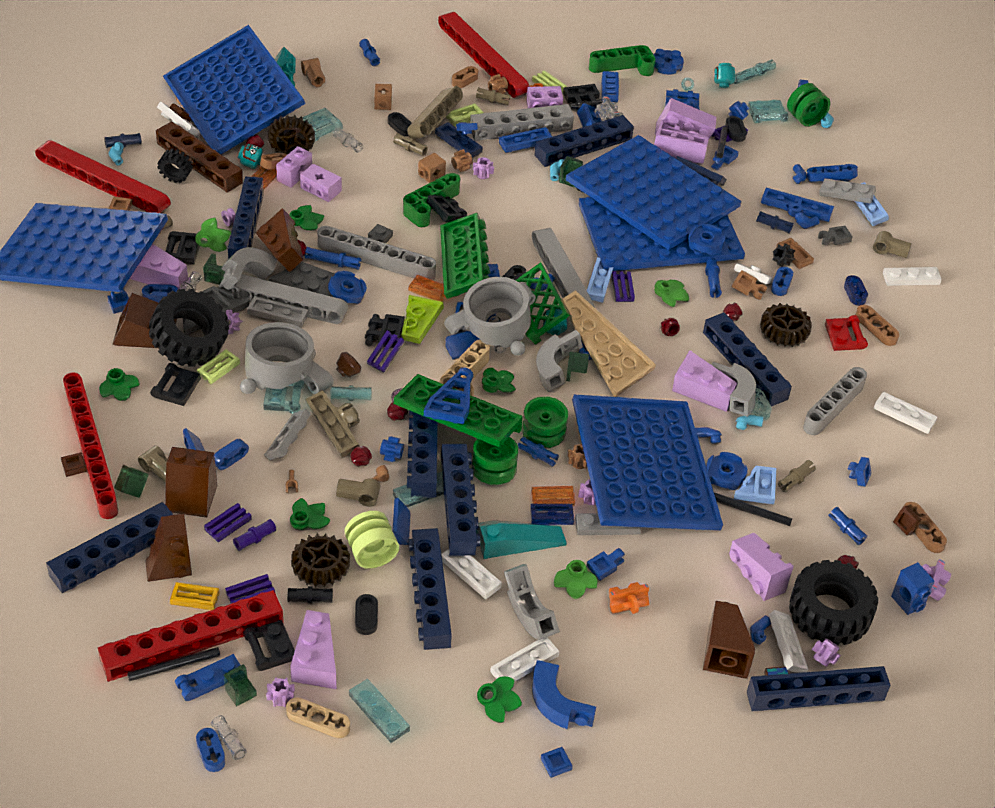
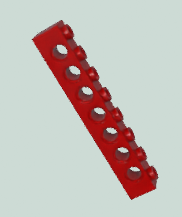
(227, 625)

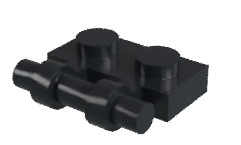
(581, 93)
(446, 207)
(391, 323)

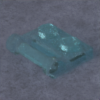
(767, 111)
(322, 118)
(276, 398)

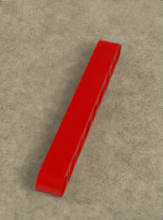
(482, 53)
(102, 177)
(90, 446)

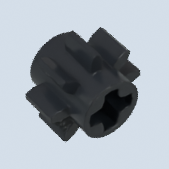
(783, 255)

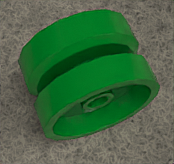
(808, 104)
(545, 421)
(495, 464)

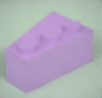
(687, 118)
(679, 143)
(761, 566)
(314, 653)

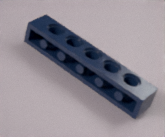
(584, 140)
(246, 215)
(740, 350)
(423, 455)
(458, 500)
(106, 549)
(431, 589)
(818, 688)

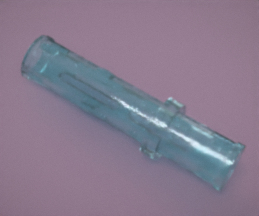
(759, 69)

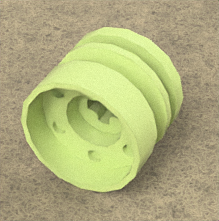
(371, 539)

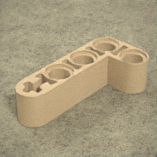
(473, 358)

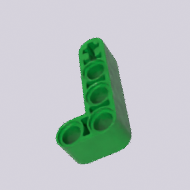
(623, 58)
(415, 204)

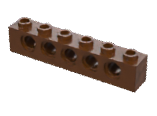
(204, 159)

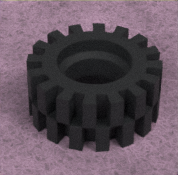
(172, 172)

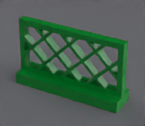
(533, 332)

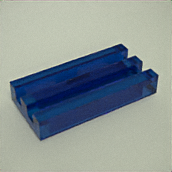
(552, 514)

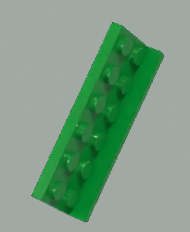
(463, 254)
(484, 419)

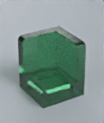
(569, 165)
(212, 271)
(577, 363)
(131, 481)
(238, 685)

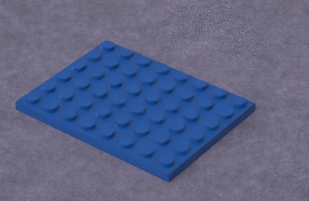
(233, 90)
(653, 191)
(79, 246)
(627, 248)
(645, 463)

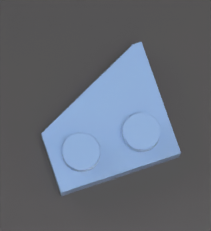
(758, 486)

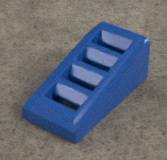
(610, 85)

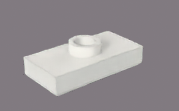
(755, 272)

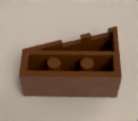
(281, 239)
(170, 551)

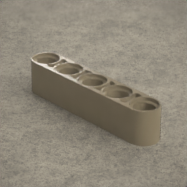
(435, 113)

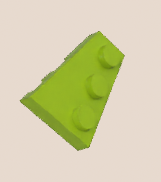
(420, 317)

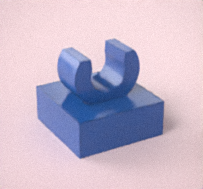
(118, 301)
(860, 471)

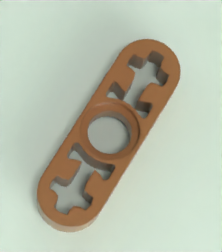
(886, 334)
(926, 535)

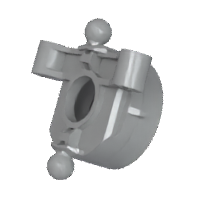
(492, 297)
(282, 343)

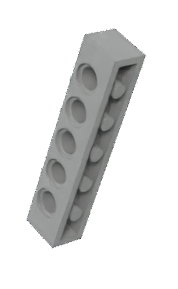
(510, 122)

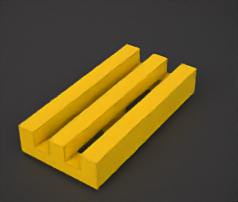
(193, 598)

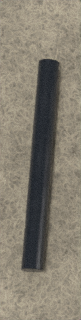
(753, 509)
(172, 664)

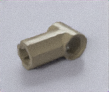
(886, 243)
(154, 461)
(365, 492)

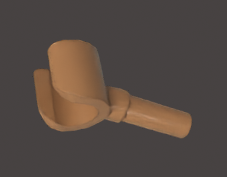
(382, 474)
(291, 482)

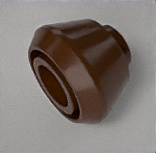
(347, 365)

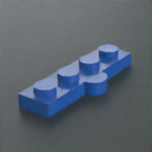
(796, 204)

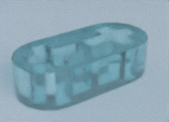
(763, 404)

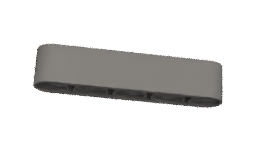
(835, 400)

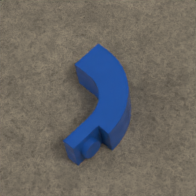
(553, 704)

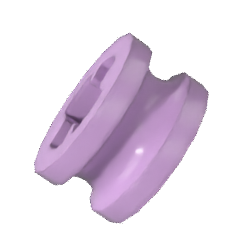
(228, 216)

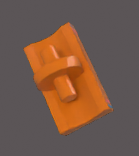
(629, 598)

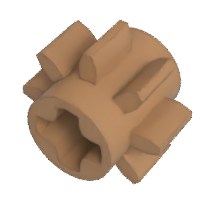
(498, 83)
(461, 160)
(577, 457)

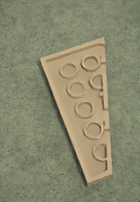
(611, 351)

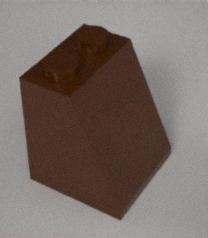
(134, 323)
(190, 481)
(728, 642)

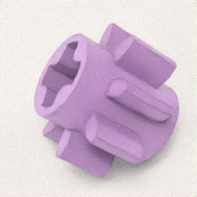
(483, 168)
(235, 321)
(587, 493)
(826, 652)
(280, 692)

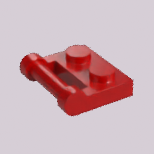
(839, 334)

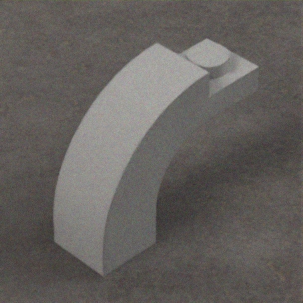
(248, 260)
(551, 354)
(744, 396)
(532, 614)

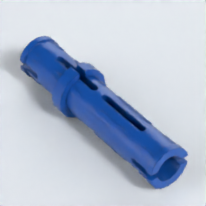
(333, 258)
(712, 271)

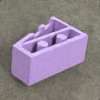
(160, 268)
(703, 382)

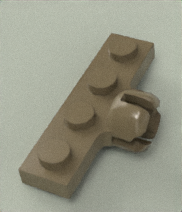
(335, 421)

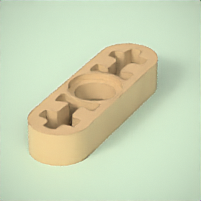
(336, 717)

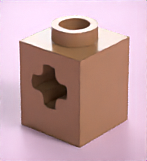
(383, 101)
(432, 167)

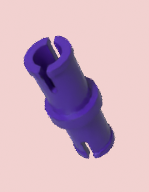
(254, 535)

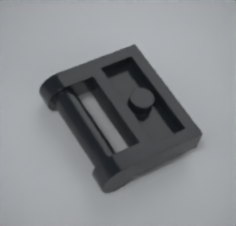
(187, 247)
(181, 387)
(277, 643)

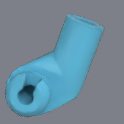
(827, 121)
(115, 153)
(555, 170)
(742, 421)

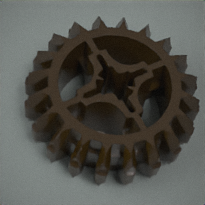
(289, 133)
(785, 325)
(323, 566)

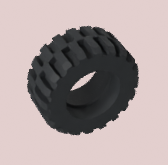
(176, 344)
(835, 580)

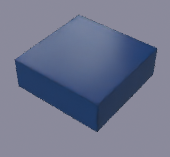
(556, 762)

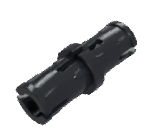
(310, 595)

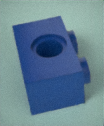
(912, 588)

